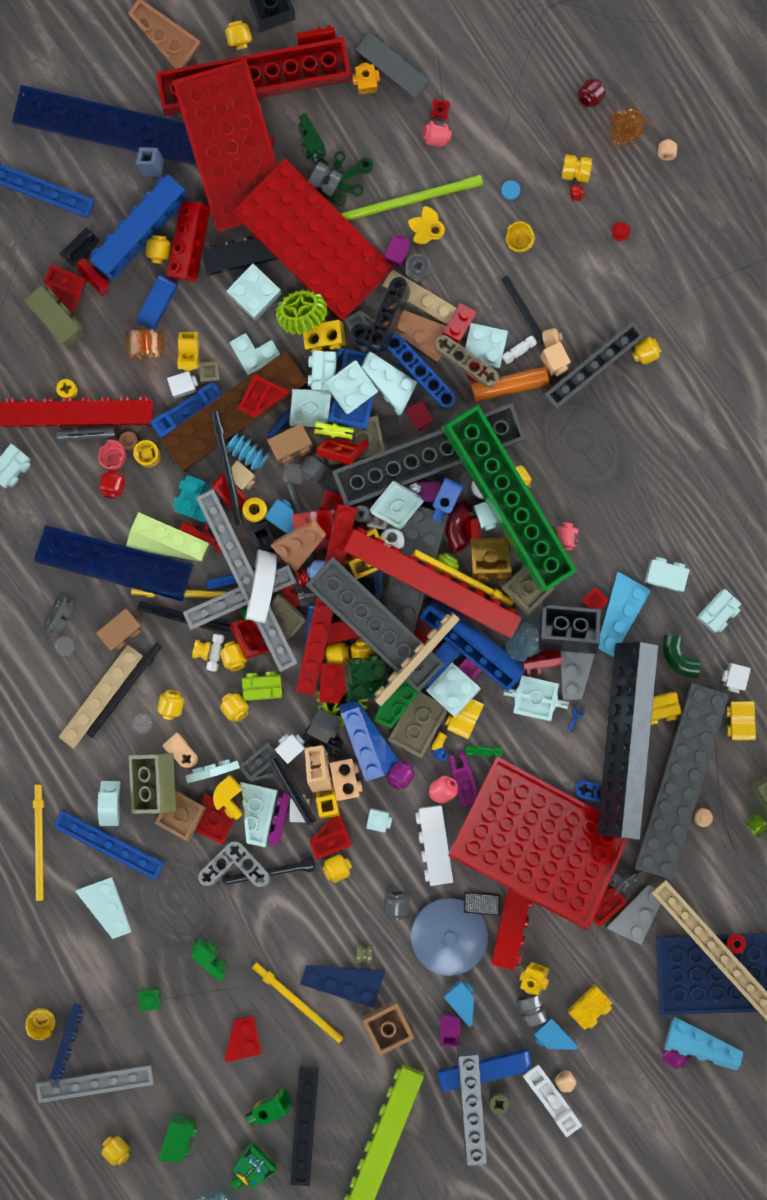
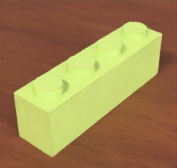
(165, 540)

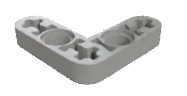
(231, 860)

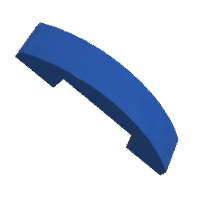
(170, 420)

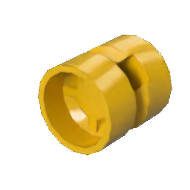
(576, 168)
(147, 454)

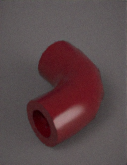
(454, 529)

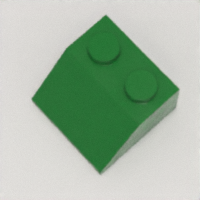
(177, 1138)

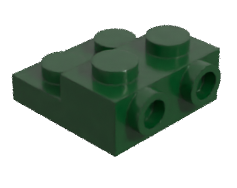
(312, 144)
(364, 676)

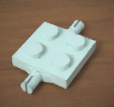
(536, 698)

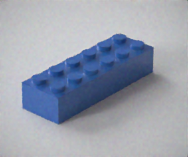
(143, 222)

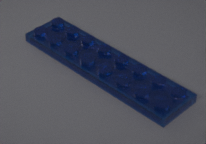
(113, 563)

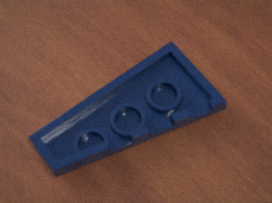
(347, 983)
(64, 1050)

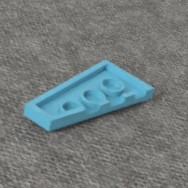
(624, 605)
(698, 1043)

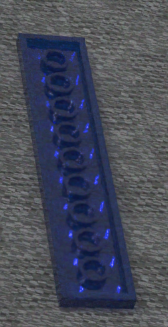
(102, 124)

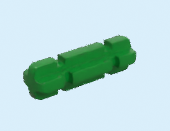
(484, 751)

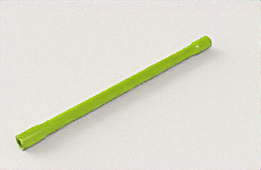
(465, 184)

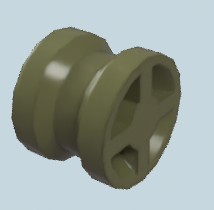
(364, 954)
(496, 1100)

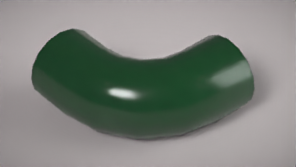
(677, 660)

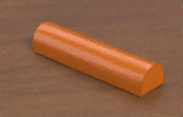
(511, 384)

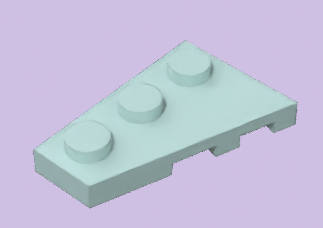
(390, 381)
(259, 811)

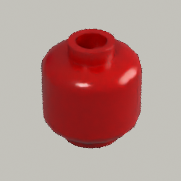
(111, 484)

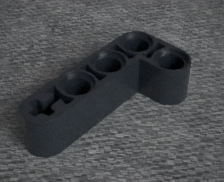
(384, 314)

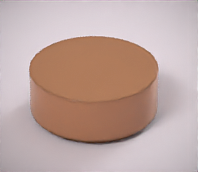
(128, 440)

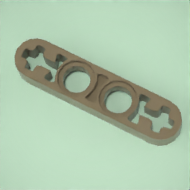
(464, 363)

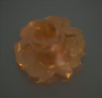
(626, 126)

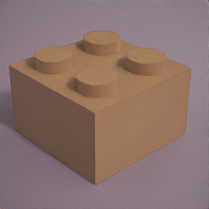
(290, 444)
(388, 1027)

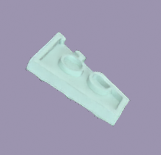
(106, 906)

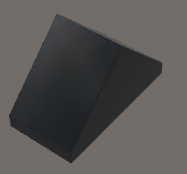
(263, 537)

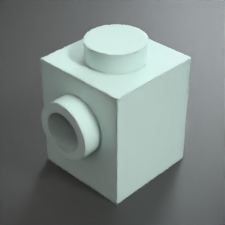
(378, 820)

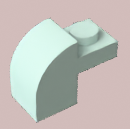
(109, 804)

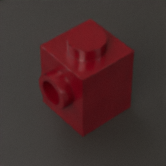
(419, 416)

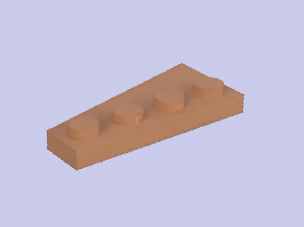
(168, 37)
(420, 333)

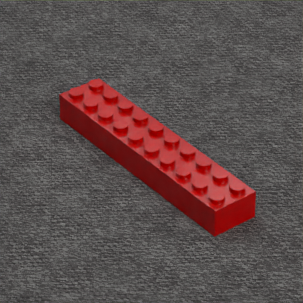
(273, 71)

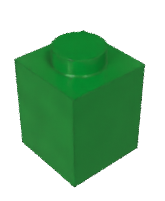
(149, 998)

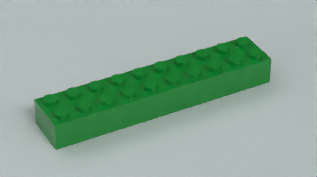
(509, 498)

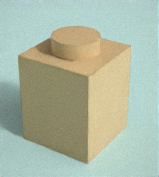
(242, 476)

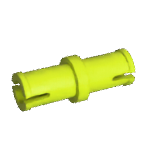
(333, 430)

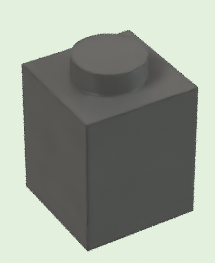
(323, 726)

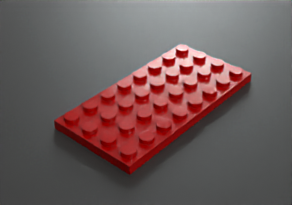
(226, 136)
(312, 239)

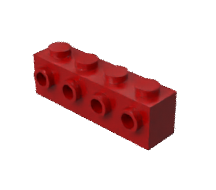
(188, 242)

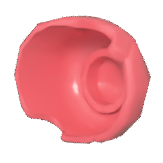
(112, 455)

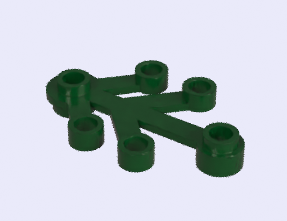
(346, 175)

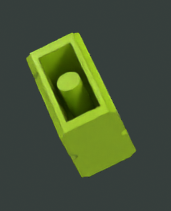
(262, 687)

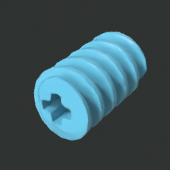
(247, 452)

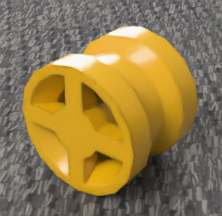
(69, 391)
(201, 650)

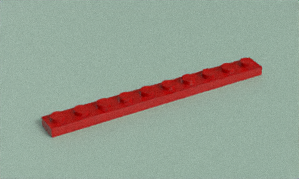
(322, 613)

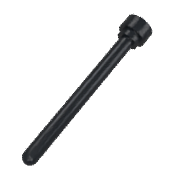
(305, 865)

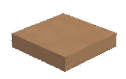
(184, 819)

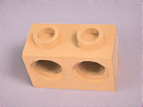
(555, 360)
(317, 768)
(340, 779)

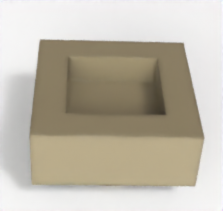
(209, 372)

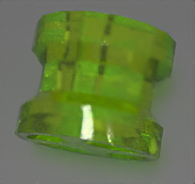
(757, 825)

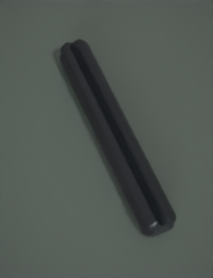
(293, 790)

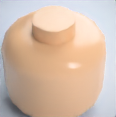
(667, 150)
(551, 337)
(702, 817)
(565, 1081)

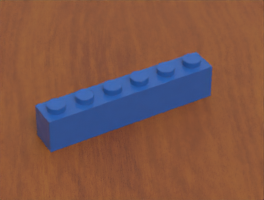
(475, 646)

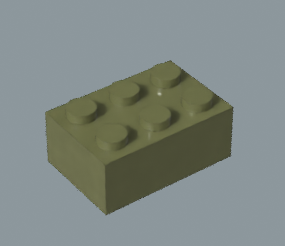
(55, 316)
(152, 783)

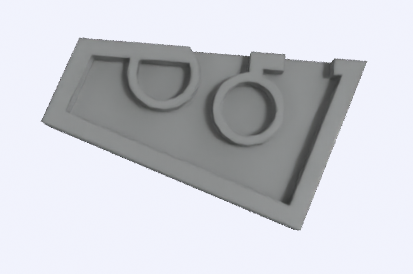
(574, 674)
(637, 916)

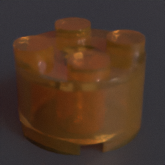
(144, 343)

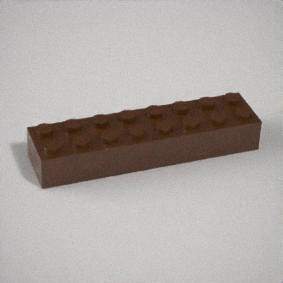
(195, 437)

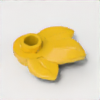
(423, 225)

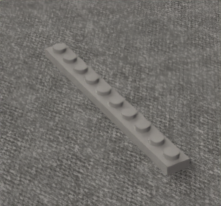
(244, 576)

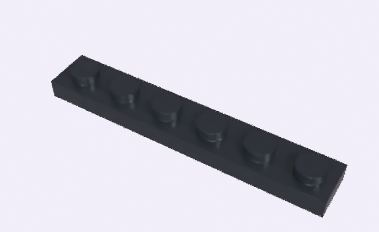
(304, 1126)

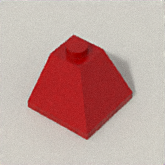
(323, 518)

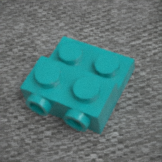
(187, 503)

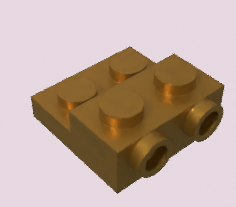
(490, 559)

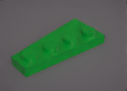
(396, 705)

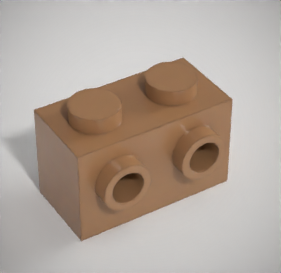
(119, 630)

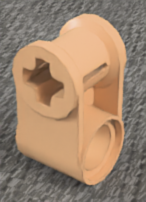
(180, 748)

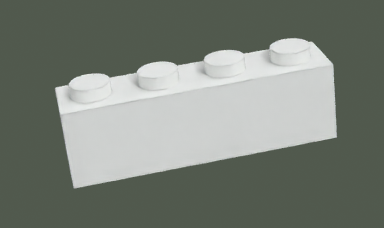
(435, 845)

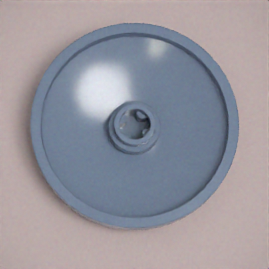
(448, 938)

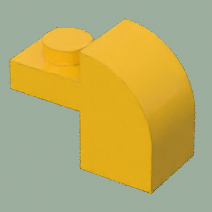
(188, 351)
(223, 797)
(327, 803)

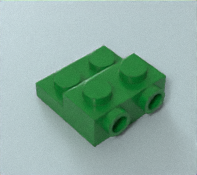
(205, 954)

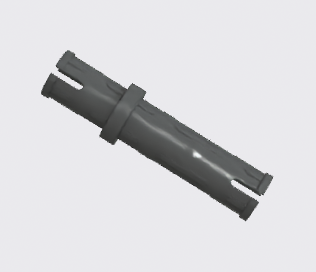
(109, 432)

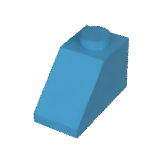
(281, 516)
(461, 1000)
(553, 1036)

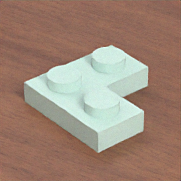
(252, 358)
(212, 770)

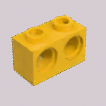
(324, 332)

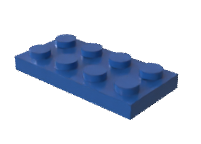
(360, 416)

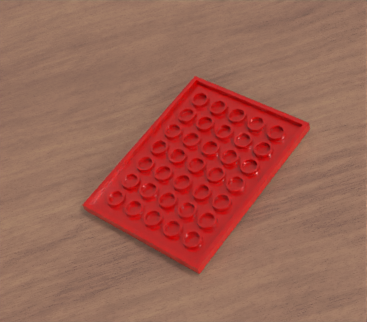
(538, 843)

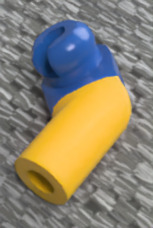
(438, 748)

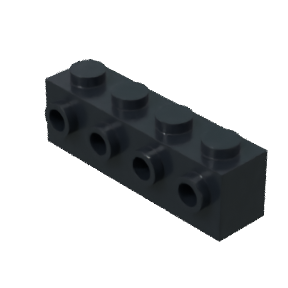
(235, 255)

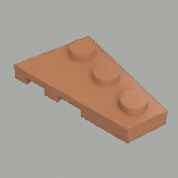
(298, 544)

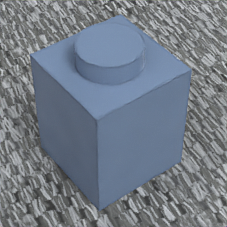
(150, 162)

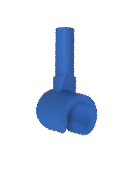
(575, 718)

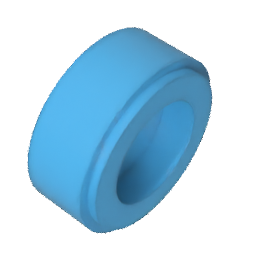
(510, 190)

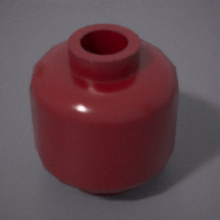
(591, 93)

